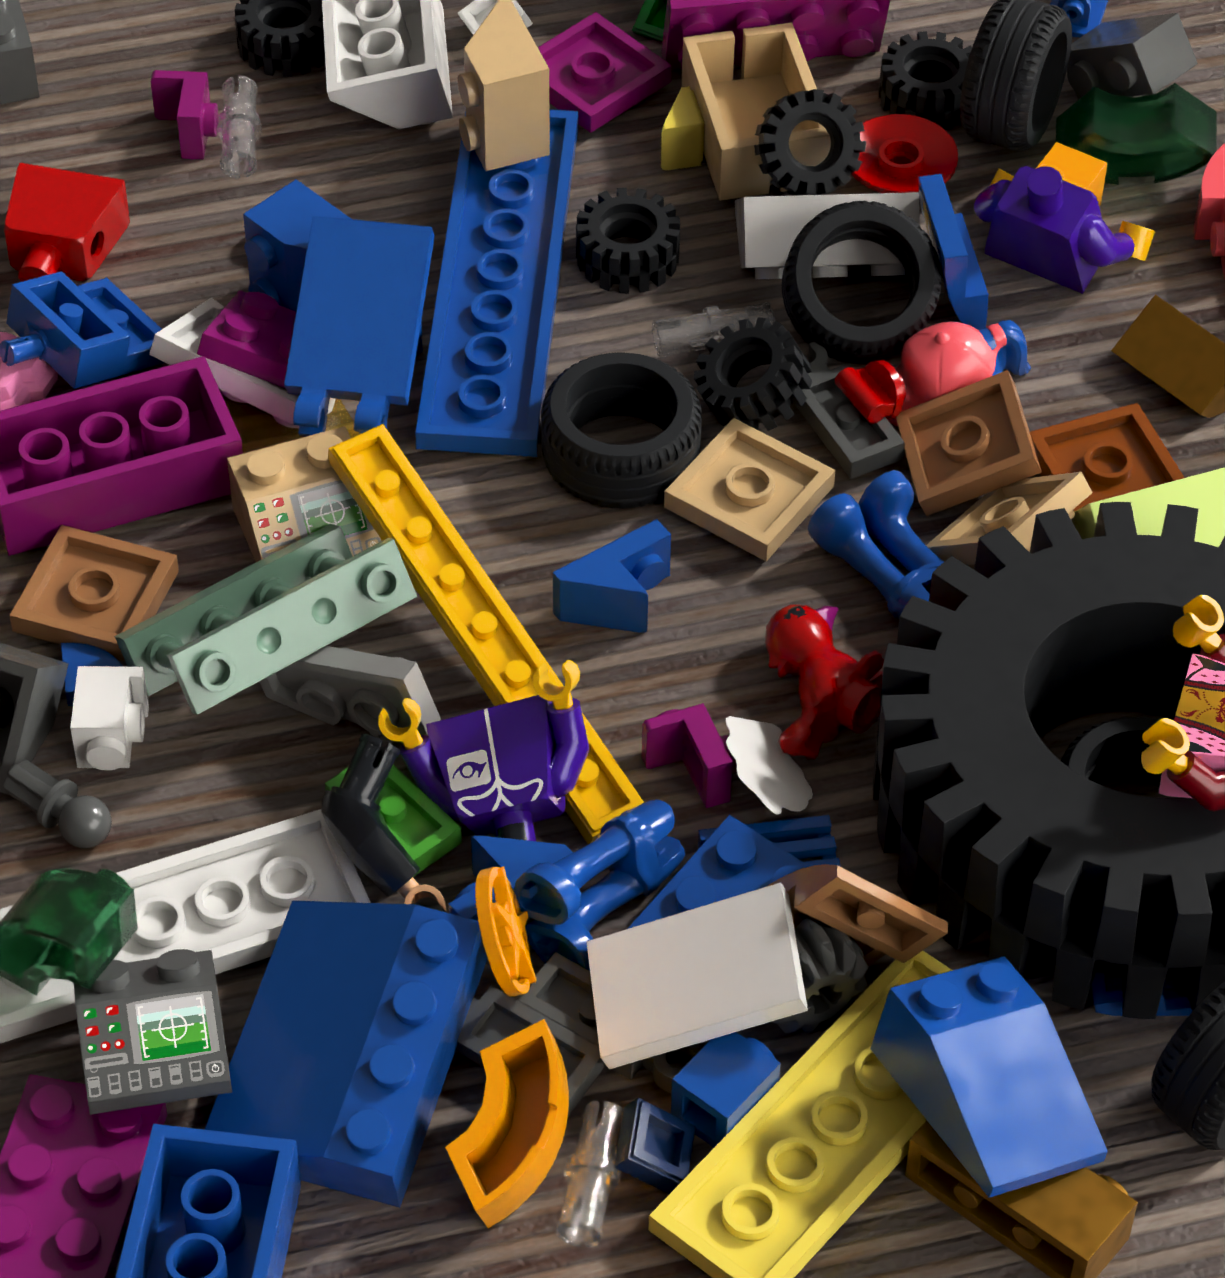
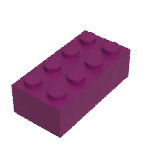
(114, 453)

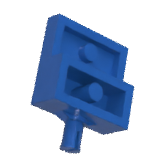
(78, 330)

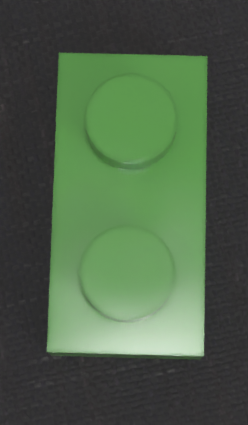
(413, 818)

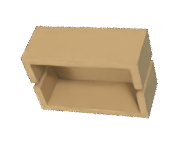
(733, 109)

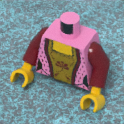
(1193, 744)

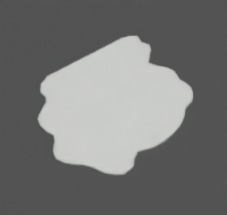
(765, 767)

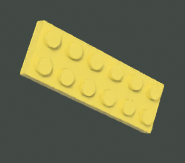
(800, 1153)

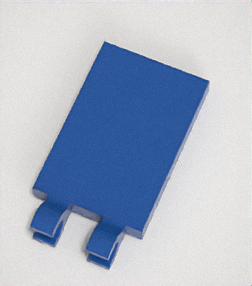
(357, 319)

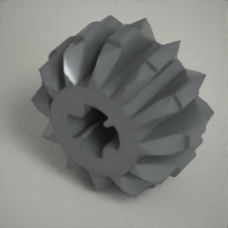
(830, 973)

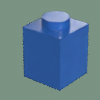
(723, 1084)

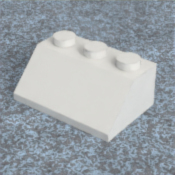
(388, 59)
(772, 223)

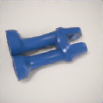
(845, 531)
(638, 861)

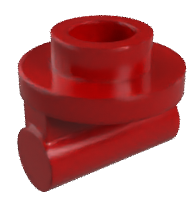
(873, 390)

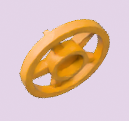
(504, 932)

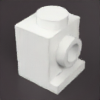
(108, 715)

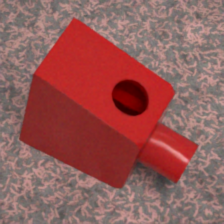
(63, 221)

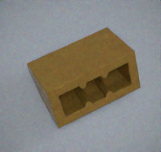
(1177, 356)

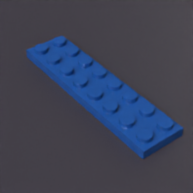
(497, 301)

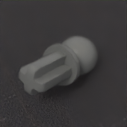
(81, 819)

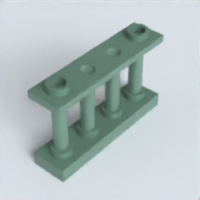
(266, 617)

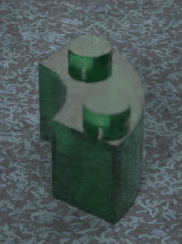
(1141, 135)
(66, 928)

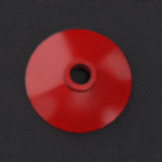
(902, 150)

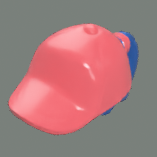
(956, 356)

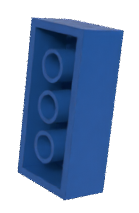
(212, 1206)

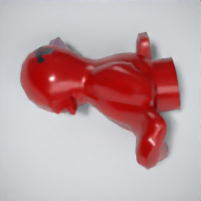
(831, 683)

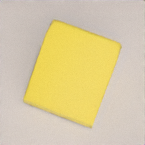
(683, 133)

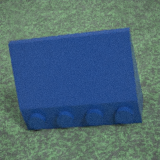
(354, 1039)

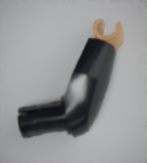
(362, 830)

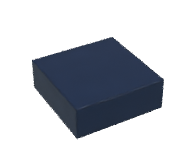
(654, 1145)

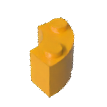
(518, 1125)

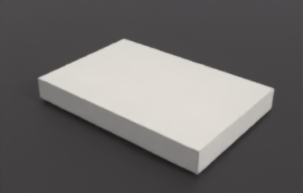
(696, 976)

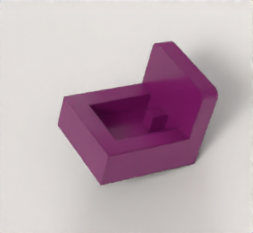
(186, 98)
(694, 739)

